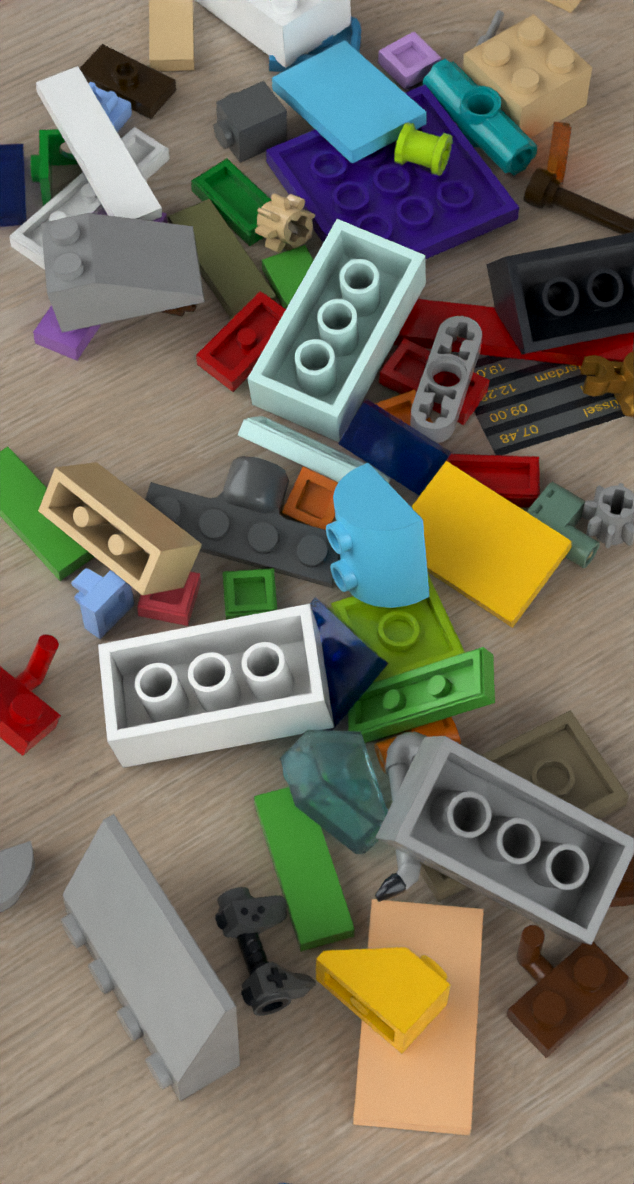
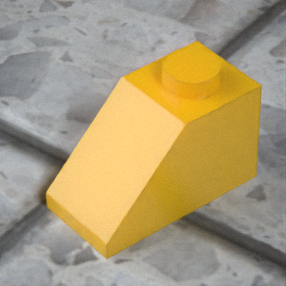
(386, 989)

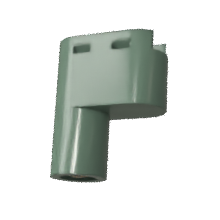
(562, 512)

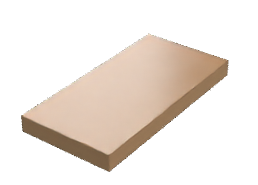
(434, 1077)

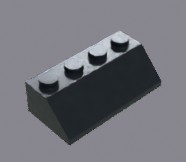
(566, 293)

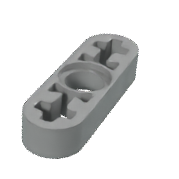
(442, 360)

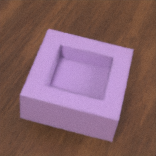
(408, 60)

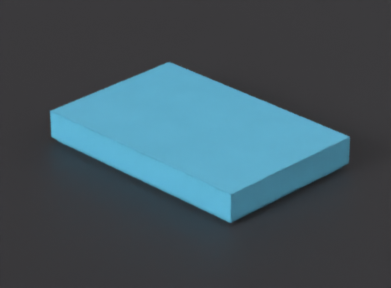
(348, 101)

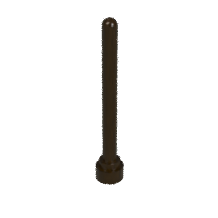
(547, 191)

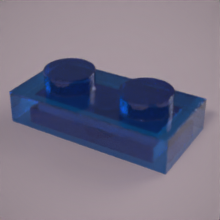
(393, 447)

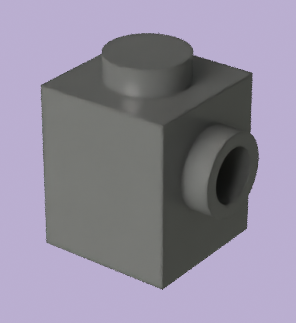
(250, 121)

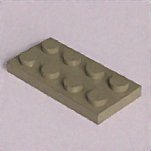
(559, 760)

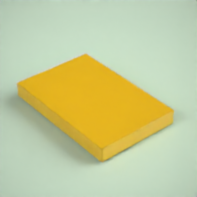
(486, 544)

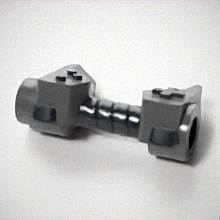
(244, 918)

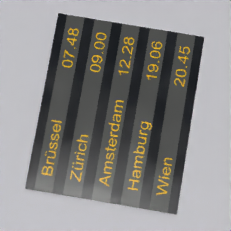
(536, 402)

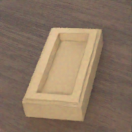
(171, 35)

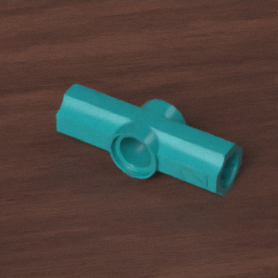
(480, 117)

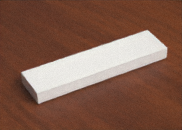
(97, 146)
(80, 197)

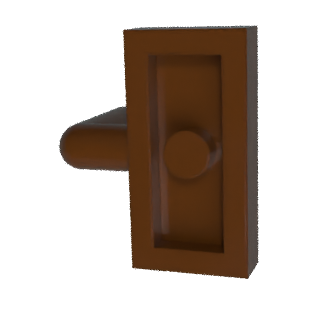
(564, 993)

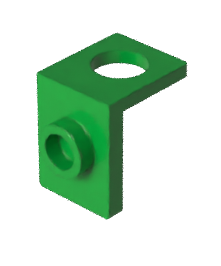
(49, 155)

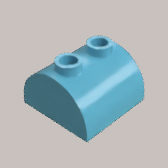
(377, 542)

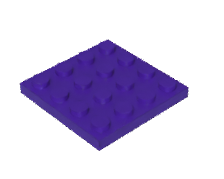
(397, 199)

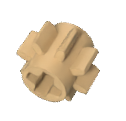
(284, 222)

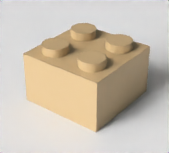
(532, 73)

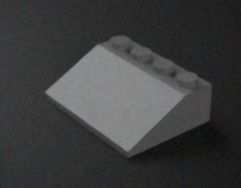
(150, 965)

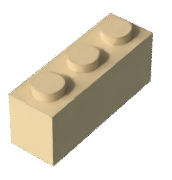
(119, 528)

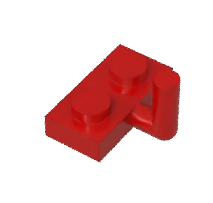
(23, 715)

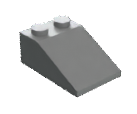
(118, 268)

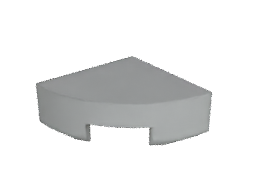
(15, 873)

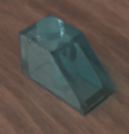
(336, 786)

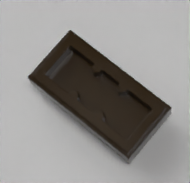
(129, 79)

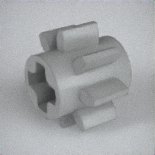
(611, 515)

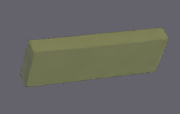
(222, 258)

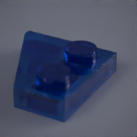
(348, 660)

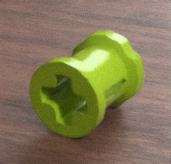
(423, 149)

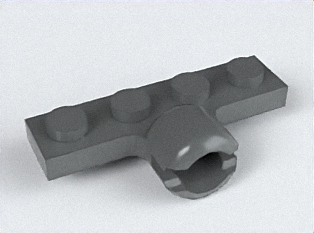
(248, 522)

